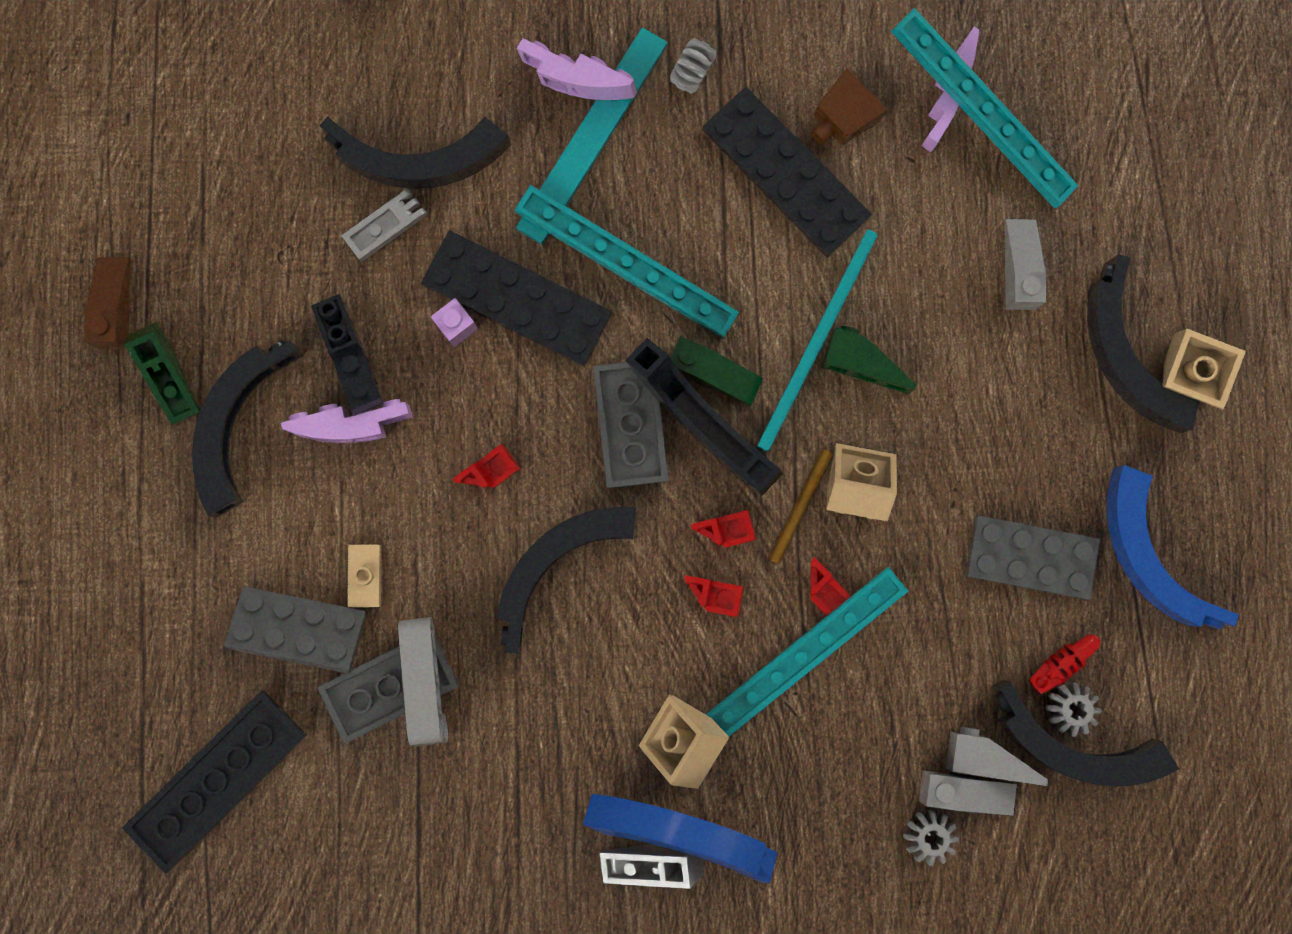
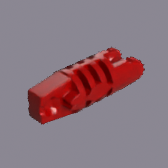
(1064, 664)

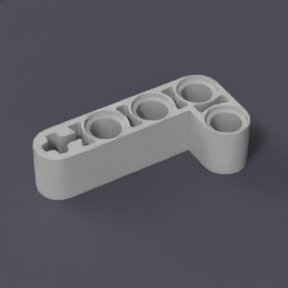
(421, 683)

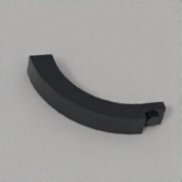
(422, 170)
(1119, 361)
(217, 418)
(700, 419)
(554, 544)
(1125, 768)

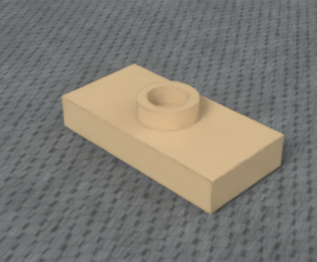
(364, 575)

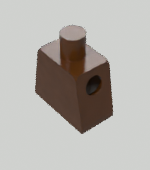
(846, 111)

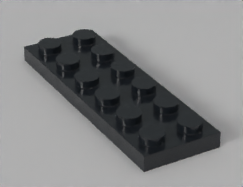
(786, 172)
(516, 298)
(214, 781)

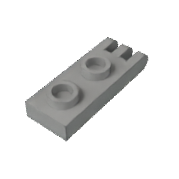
(383, 225)

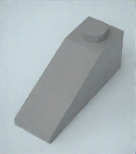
(1023, 266)
(982, 757)
(967, 793)
(650, 867)

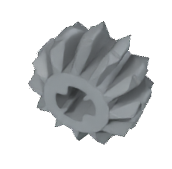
(692, 65)
(1064, 716)
(921, 847)

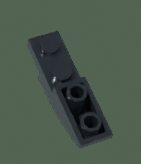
(347, 354)

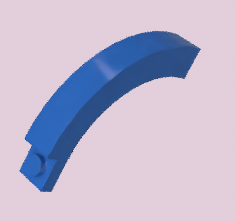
(1135, 553)
(681, 833)

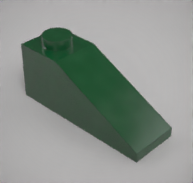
(861, 359)
(715, 371)
(162, 372)

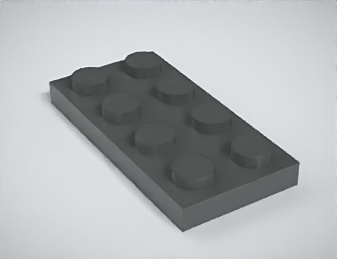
(629, 428)
(1032, 557)
(295, 630)
(374, 693)

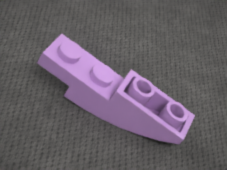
(584, 78)
(335, 425)

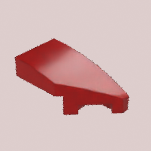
(490, 470)
(728, 530)
(824, 589)
(717, 596)

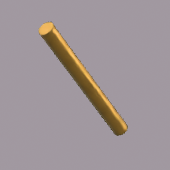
(800, 506)

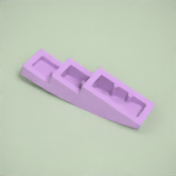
(945, 107)

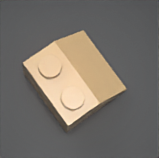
(1201, 367)
(862, 482)
(683, 743)

